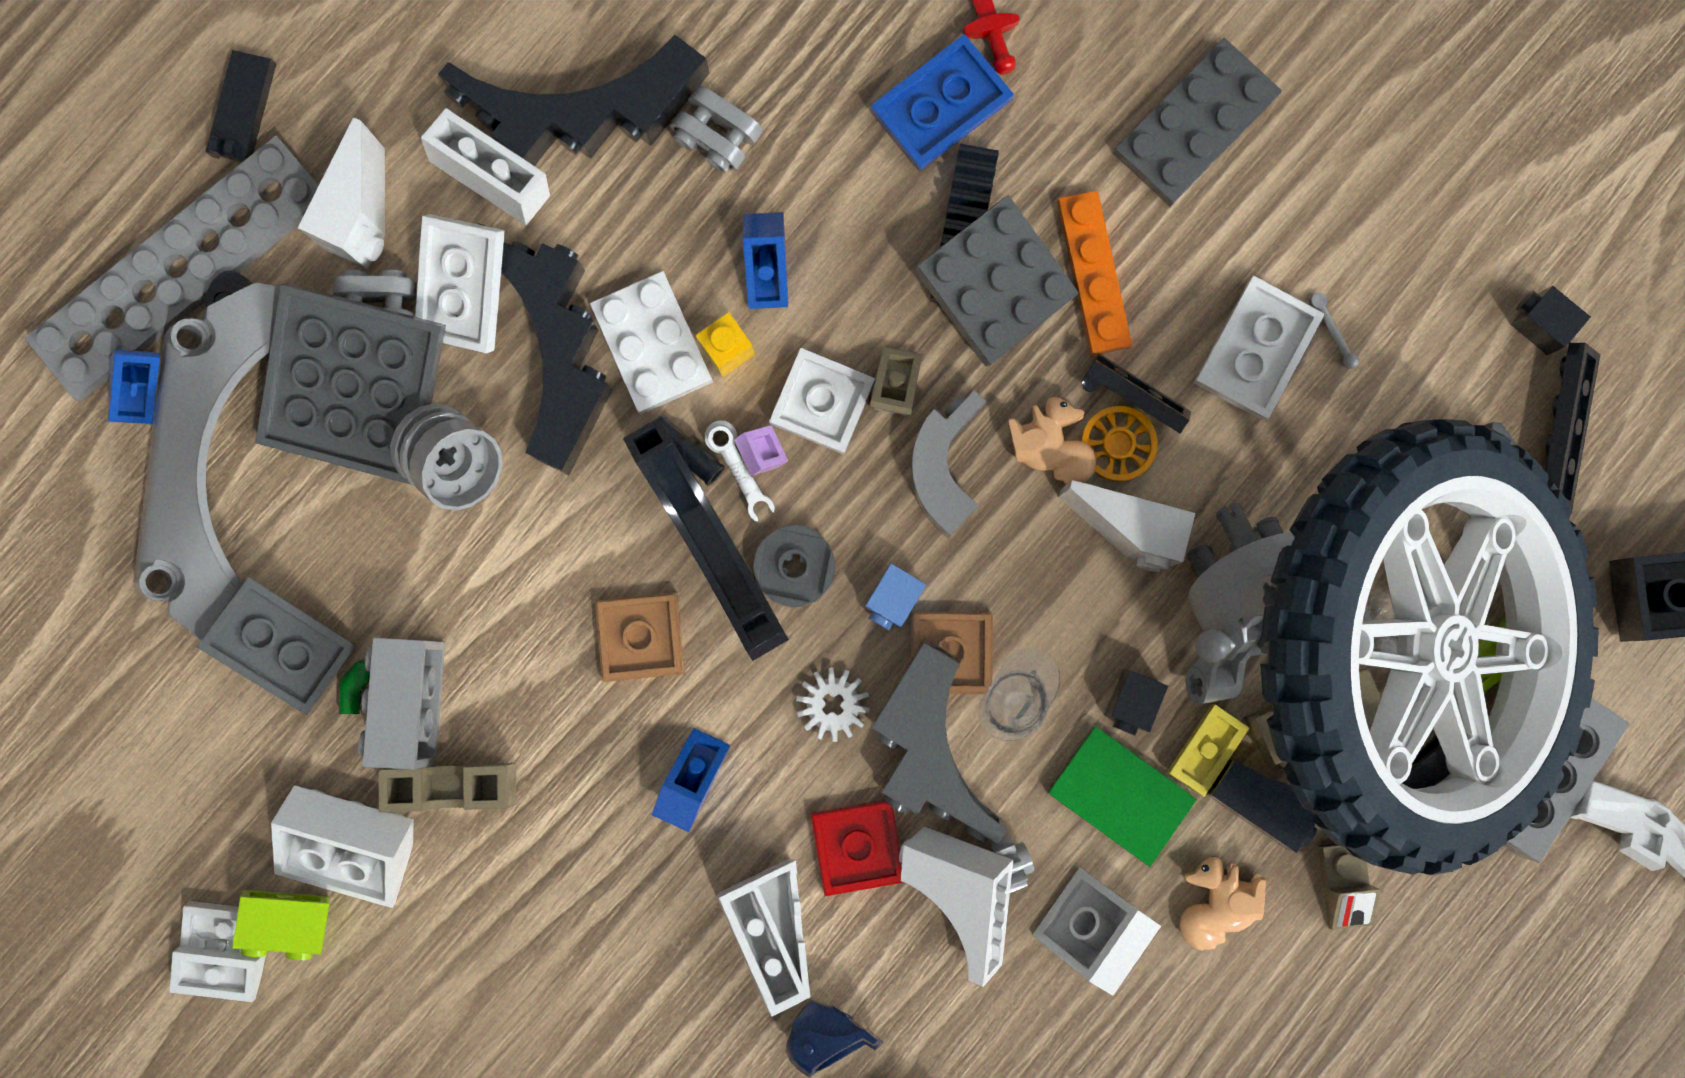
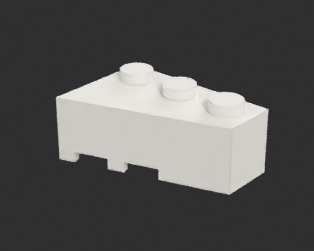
(768, 931)

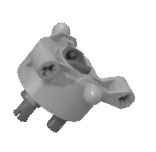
(1231, 603)

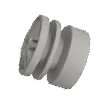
(446, 456)

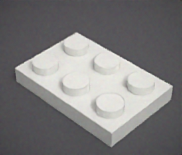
(460, 280)
(651, 343)
(1259, 348)

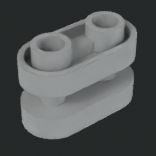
(720, 151)
(390, 288)

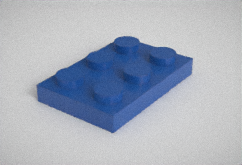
(941, 102)

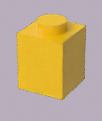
(725, 344)

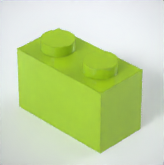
(280, 924)

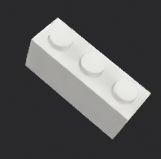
(486, 166)

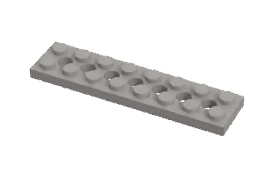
(152, 261)

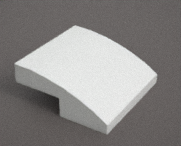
(205, 959)

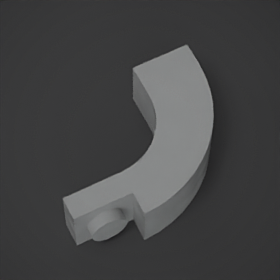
(931, 480)

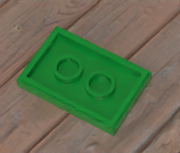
(1122, 796)

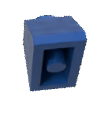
(765, 260)
(690, 780)

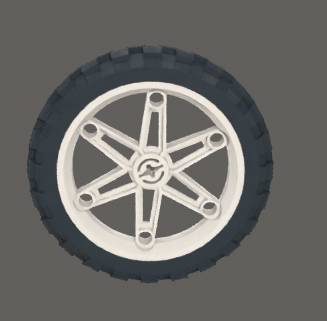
(1318, 639)

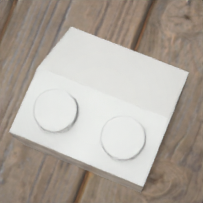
(1096, 931)

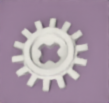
(834, 687)

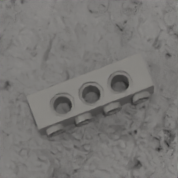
(1599, 737)

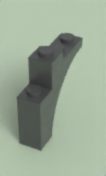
(926, 770)

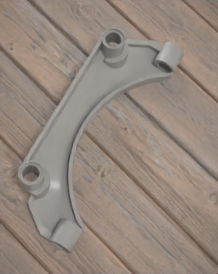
(191, 392)

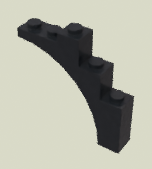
(584, 119)
(569, 396)
(1276, 809)

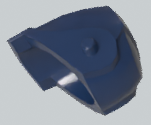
(825, 1036)

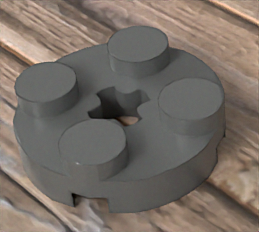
(781, 547)

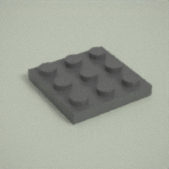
(996, 281)

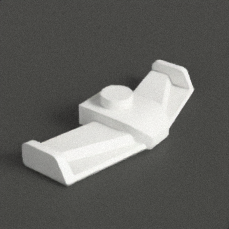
(1647, 827)

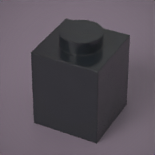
(1549, 319)
(1135, 702)

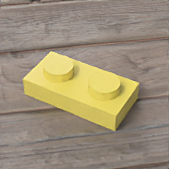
(1208, 750)

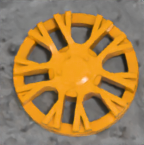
(1121, 442)

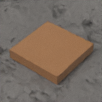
(639, 637)
(965, 637)

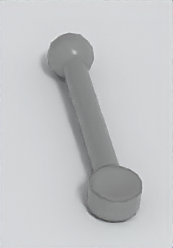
(1319, 302)

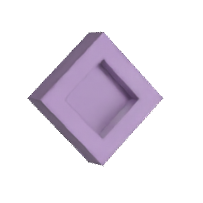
(761, 450)

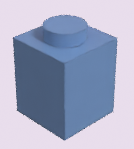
(894, 598)

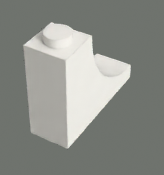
(969, 889)

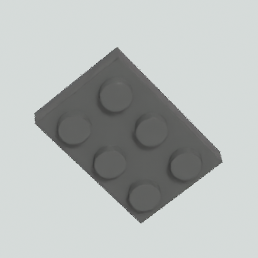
(276, 645)

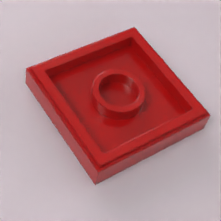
(857, 847)

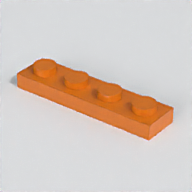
(1094, 273)

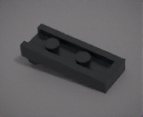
(241, 106)
(1136, 392)

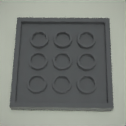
(345, 378)

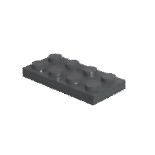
(1197, 122)

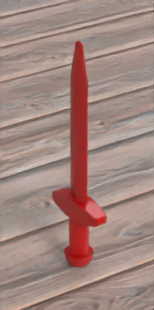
(991, 26)

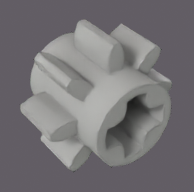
(1021, 861)

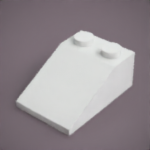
(350, 200)
(1135, 526)

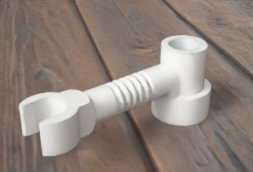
(733, 460)

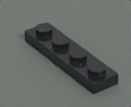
(1571, 416)

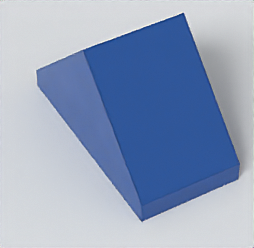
(132, 386)

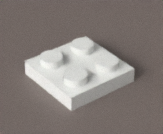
(822, 401)

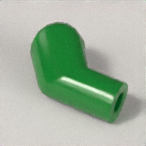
(351, 686)

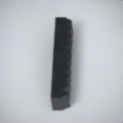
(969, 189)

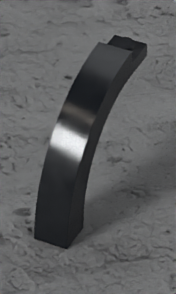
(706, 538)

